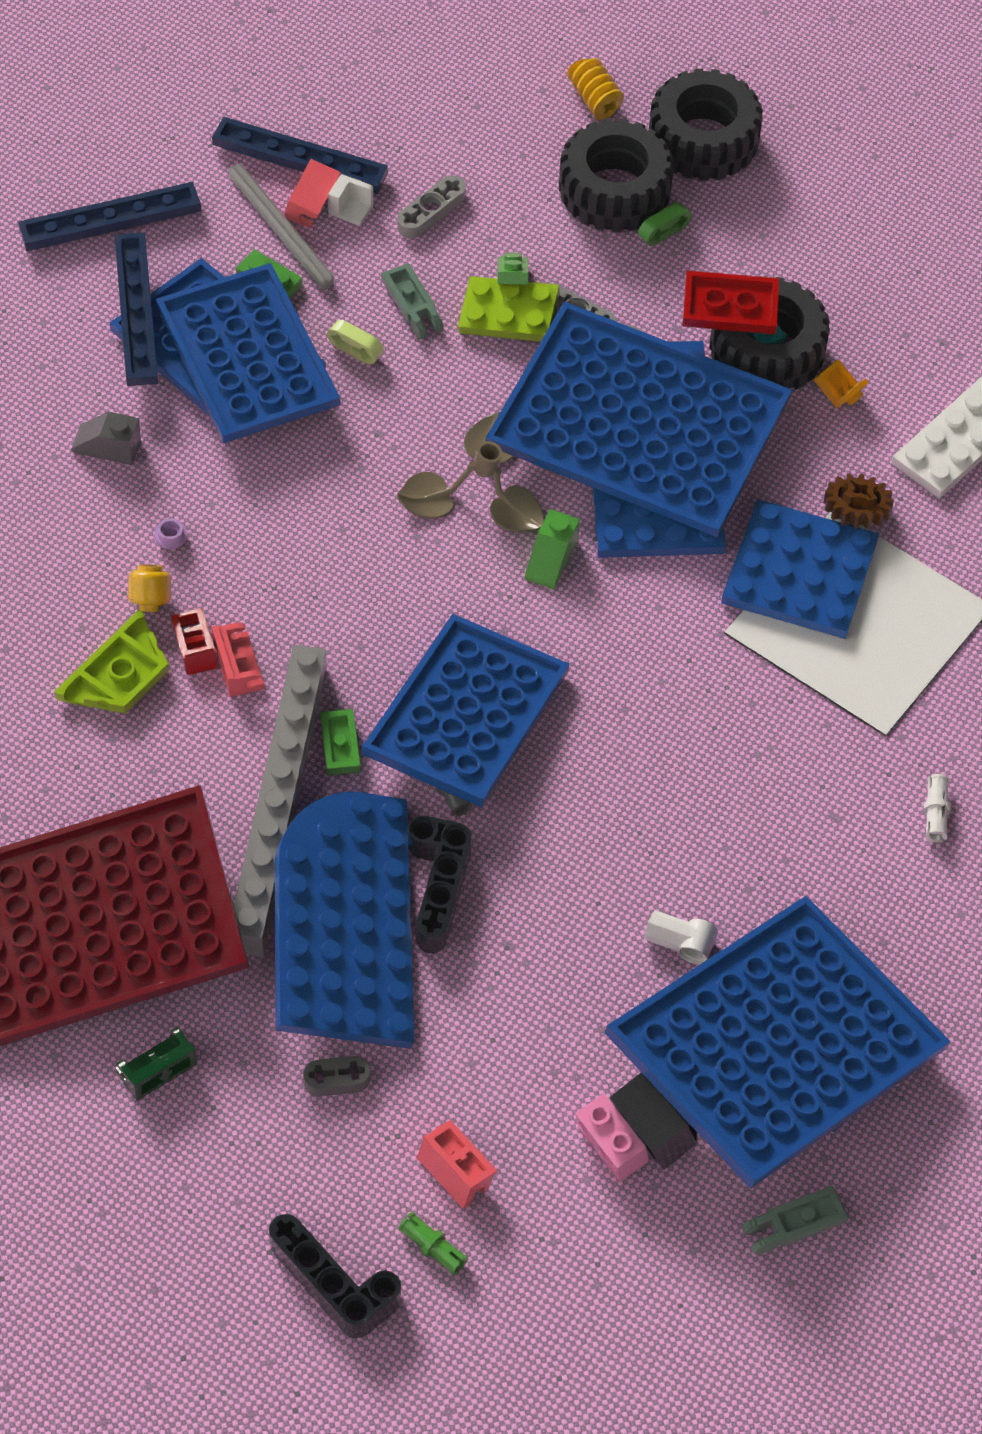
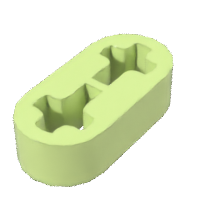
(355, 342)

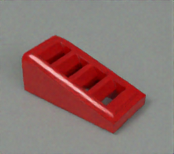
(194, 642)

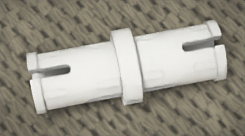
(937, 808)

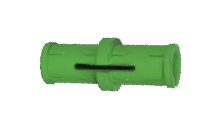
(433, 1243)

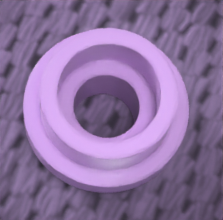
(170, 527)

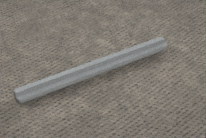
(281, 226)

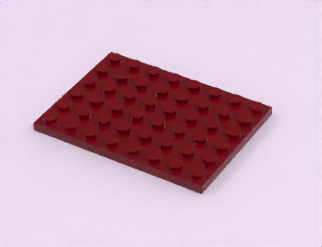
(113, 914)

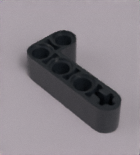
(439, 886)
(328, 1272)

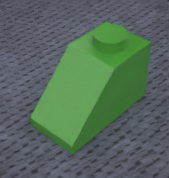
(552, 548)

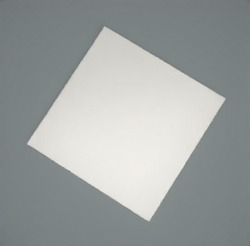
(895, 645)

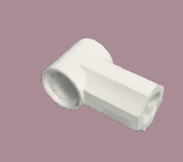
(690, 939)

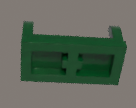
(157, 1065)

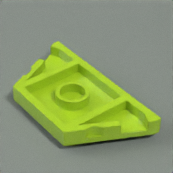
(118, 670)

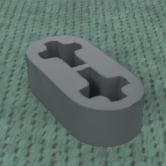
(336, 1076)

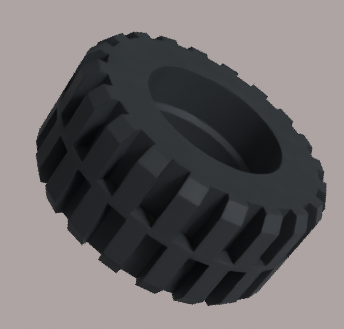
(713, 98)
(615, 147)
(783, 363)

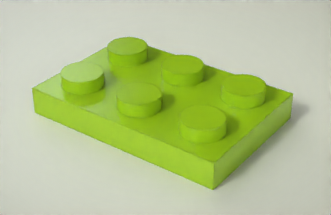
(508, 309)

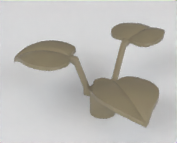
(513, 510)

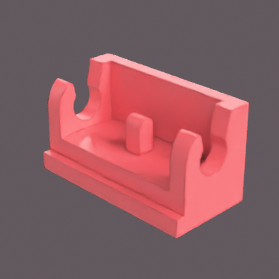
(311, 193)
(237, 659)
(456, 1163)

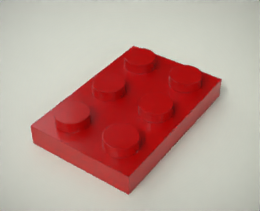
(730, 302)

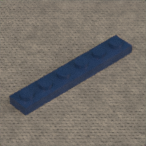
(294, 152)
(109, 216)
(136, 309)

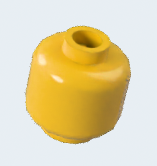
(149, 587)

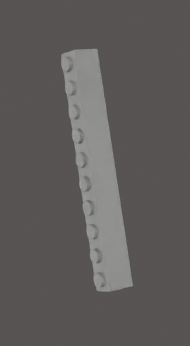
(279, 793)

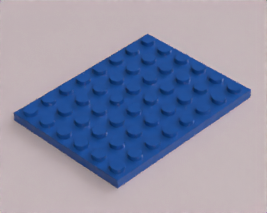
(639, 418)
(777, 1040)

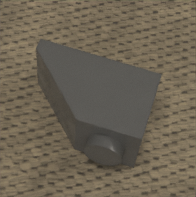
(109, 438)

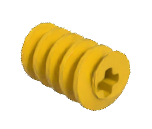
(595, 87)

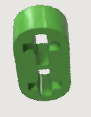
(664, 224)

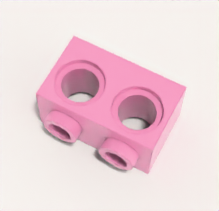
(612, 1137)

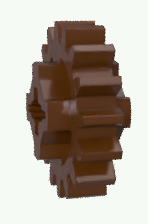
(858, 501)

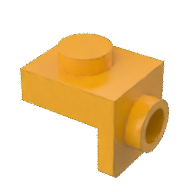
(840, 385)

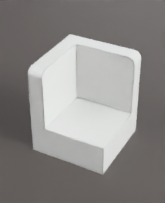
(350, 200)

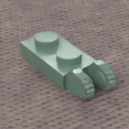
(411, 299)
(797, 1220)

